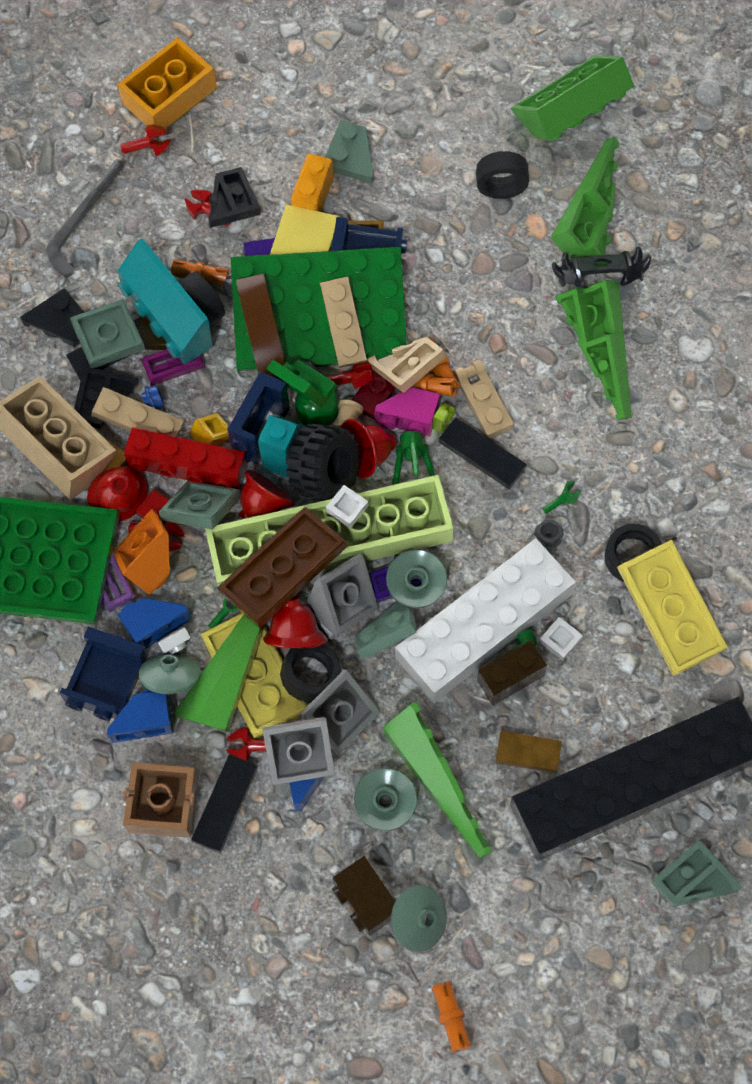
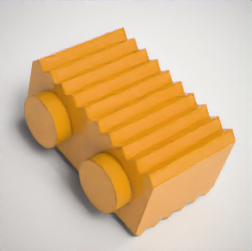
(313, 183)

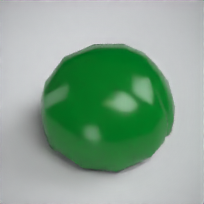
(309, 413)

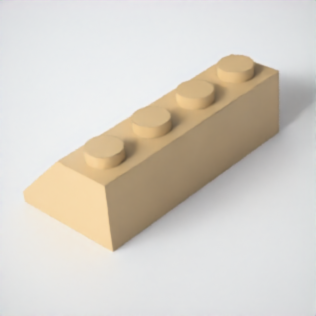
(54, 437)

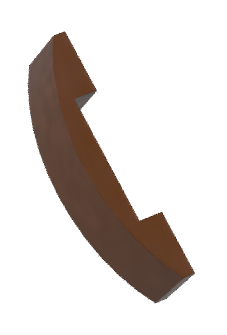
(260, 322)

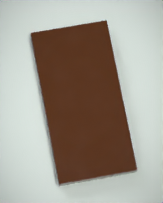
(282, 567)

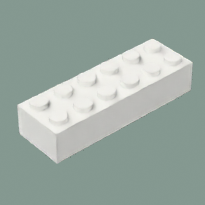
(484, 620)

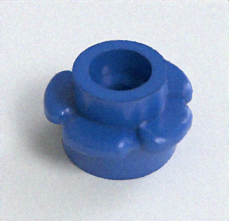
(153, 397)

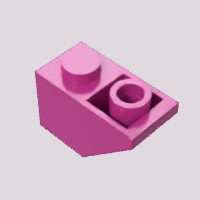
(409, 411)

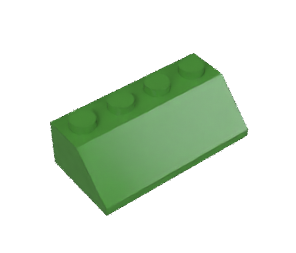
(574, 96)

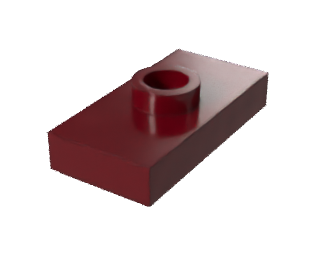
(373, 394)

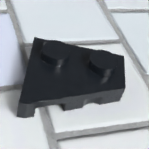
(232, 198)
(54, 317)
(91, 386)

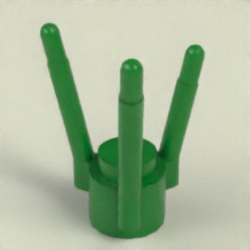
(412, 449)

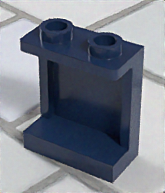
(355, 237)
(264, 396)
(104, 674)

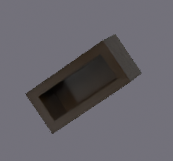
(511, 672)
(365, 896)

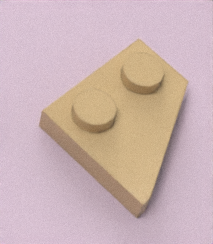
(408, 363)

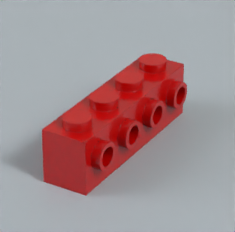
(185, 459)

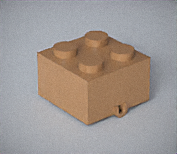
(160, 800)

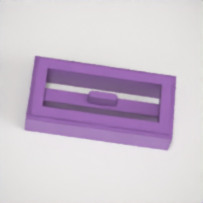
(120, 600)

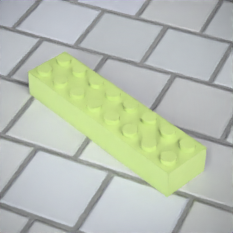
(395, 521)

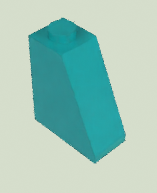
(275, 442)

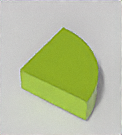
(443, 417)

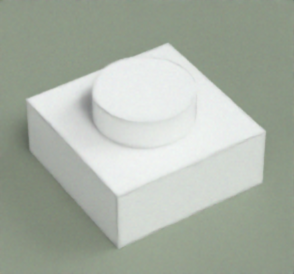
(347, 506)
(561, 638)
(174, 641)

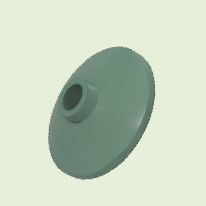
(421, 566)
(169, 673)
(383, 784)
(409, 914)

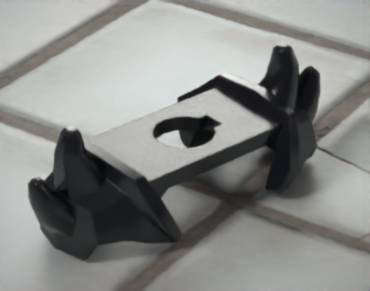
(575, 269)

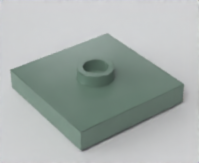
(107, 333)
(199, 505)

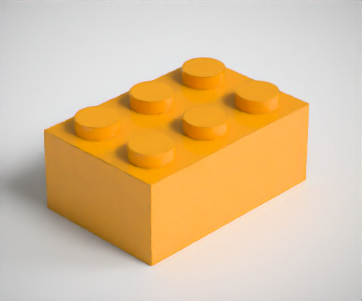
(167, 85)

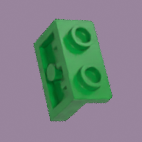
(304, 381)

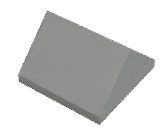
(343, 596)
(345, 709)
(298, 751)

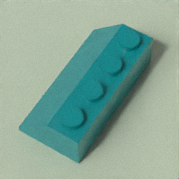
(164, 303)

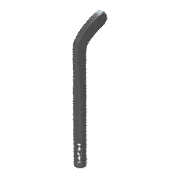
(54, 246)

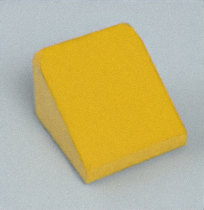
(210, 430)

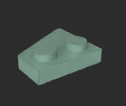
(351, 152)
(386, 630)
(695, 878)

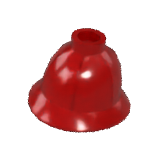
(373, 445)
(118, 489)
(261, 496)
(294, 627)

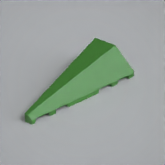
(587, 217)
(599, 325)
(217, 692)
(421, 754)

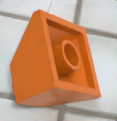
(145, 554)

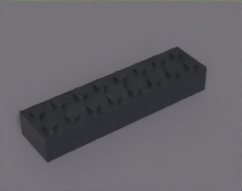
(635, 779)

